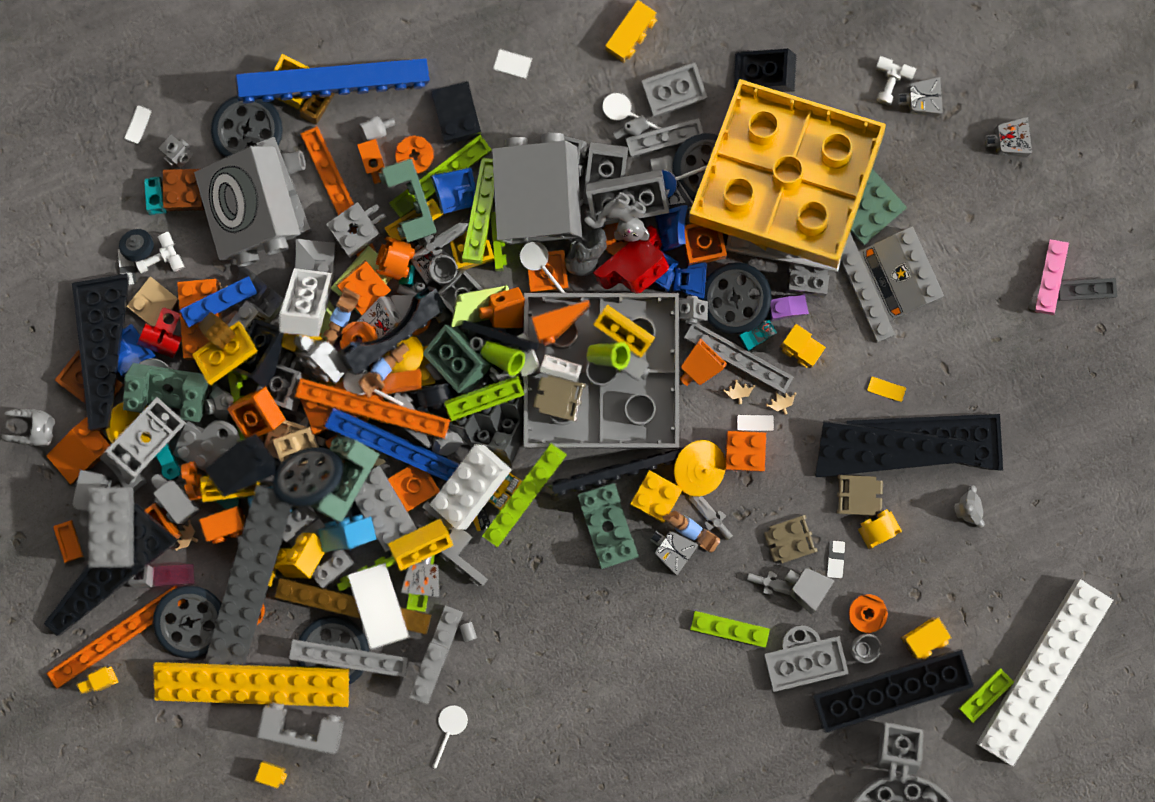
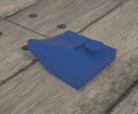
(454, 189)
(672, 228)
(130, 351)

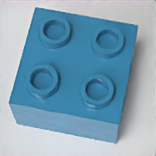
(346, 533)

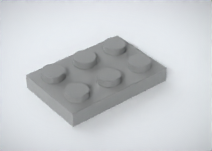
(674, 89)

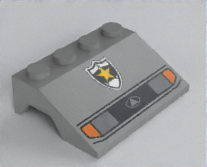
(901, 273)

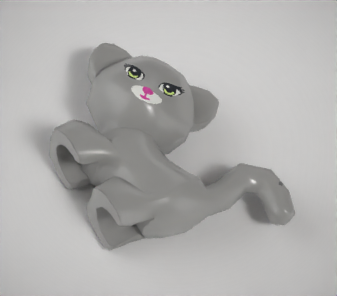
(629, 226)

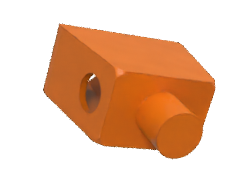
(368, 151)
(505, 309)
(701, 364)

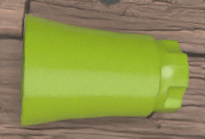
(612, 355)
(503, 357)

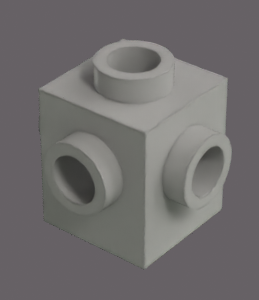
(178, 154)
(693, 310)

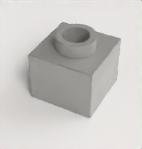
(143, 579)

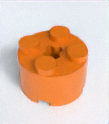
(394, 258)

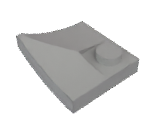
(315, 256)

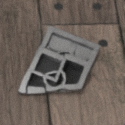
(266, 297)

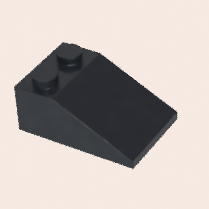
(766, 68)
(456, 113)
(261, 365)
(241, 466)

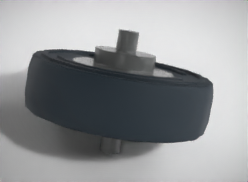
(136, 245)

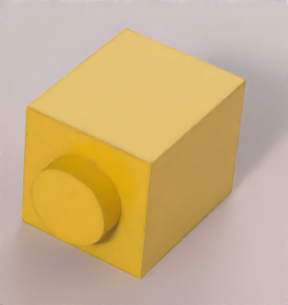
(271, 774)

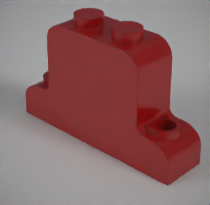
(634, 265)

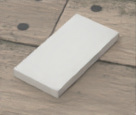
(378, 606)

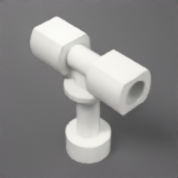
(893, 73)
(166, 253)

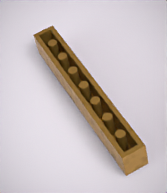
(342, 603)

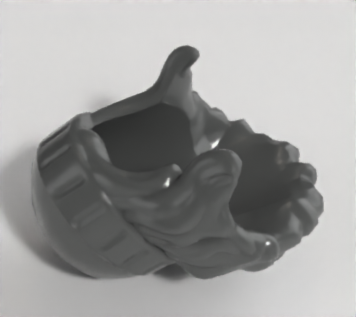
(585, 252)

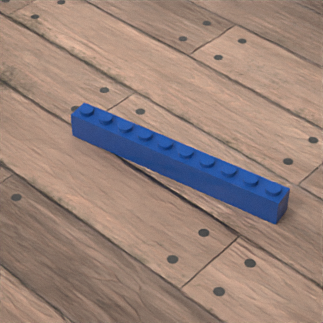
(332, 79)

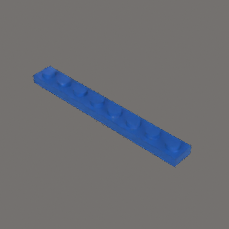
(391, 444)

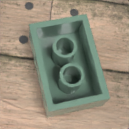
(456, 360)

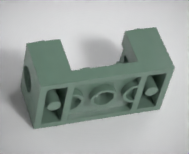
(417, 226)
(147, 382)
(355, 471)
(601, 506)

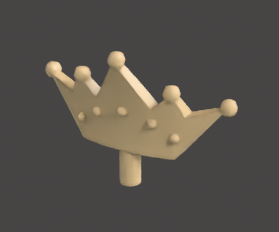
(738, 391)
(781, 402)
(187, 536)

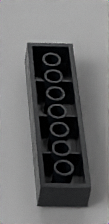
(892, 690)

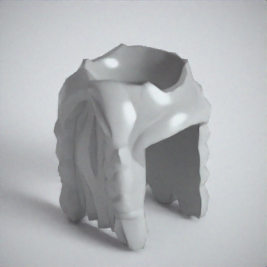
(41, 431)

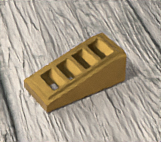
(309, 116)

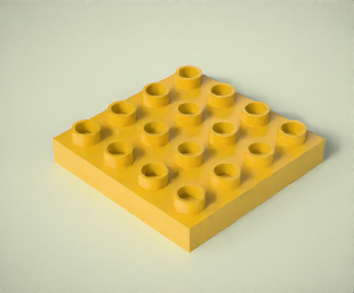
(787, 173)

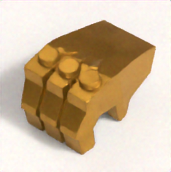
(216, 330)

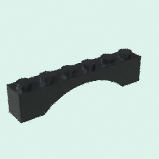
(423, 307)

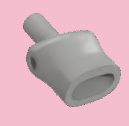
(632, 127)
(375, 128)
(294, 161)
(663, 163)

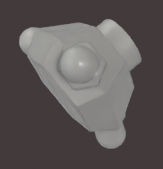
(218, 403)
(448, 445)
(970, 507)

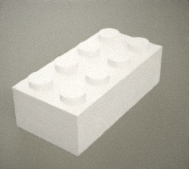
(305, 302)
(470, 487)

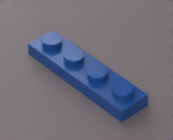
(218, 301)

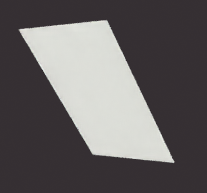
(512, 63)

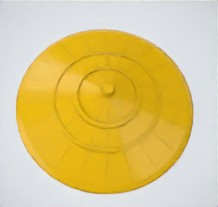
(411, 358)
(121, 421)
(699, 468)

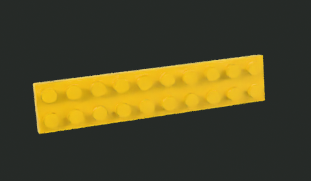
(251, 684)

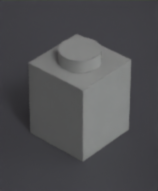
(637, 367)

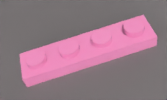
(1052, 277)

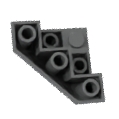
(495, 427)

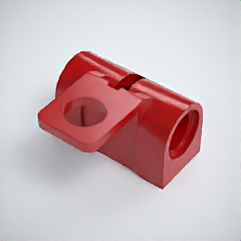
(161, 336)

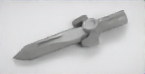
(441, 240)
(709, 513)
(777, 585)

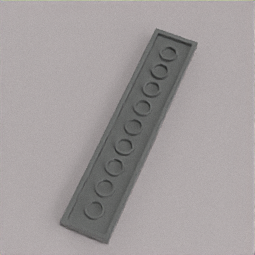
(249, 579)

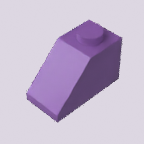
(788, 307)

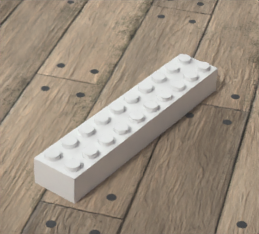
(1044, 672)

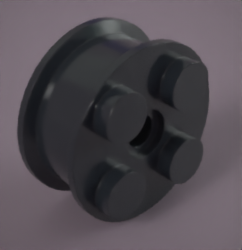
(433, 397)

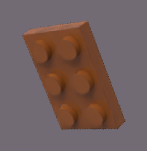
(72, 378)

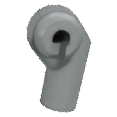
(412, 291)
(435, 373)

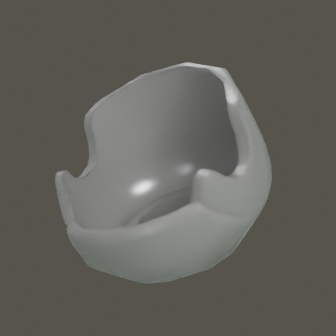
(443, 269)
(865, 648)

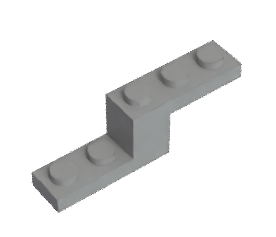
(297, 207)
(460, 540)
(436, 654)

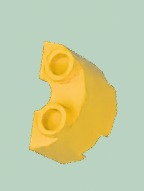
(879, 530)

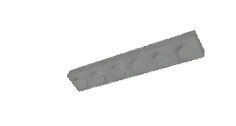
(865, 292)
(741, 358)
(348, 658)

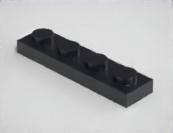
(493, 334)

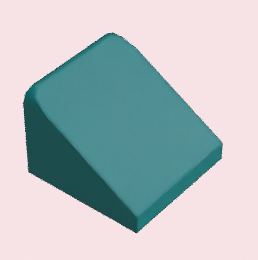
(409, 280)

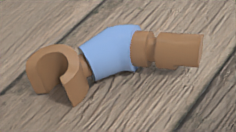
(341, 314)
(381, 369)
(692, 530)

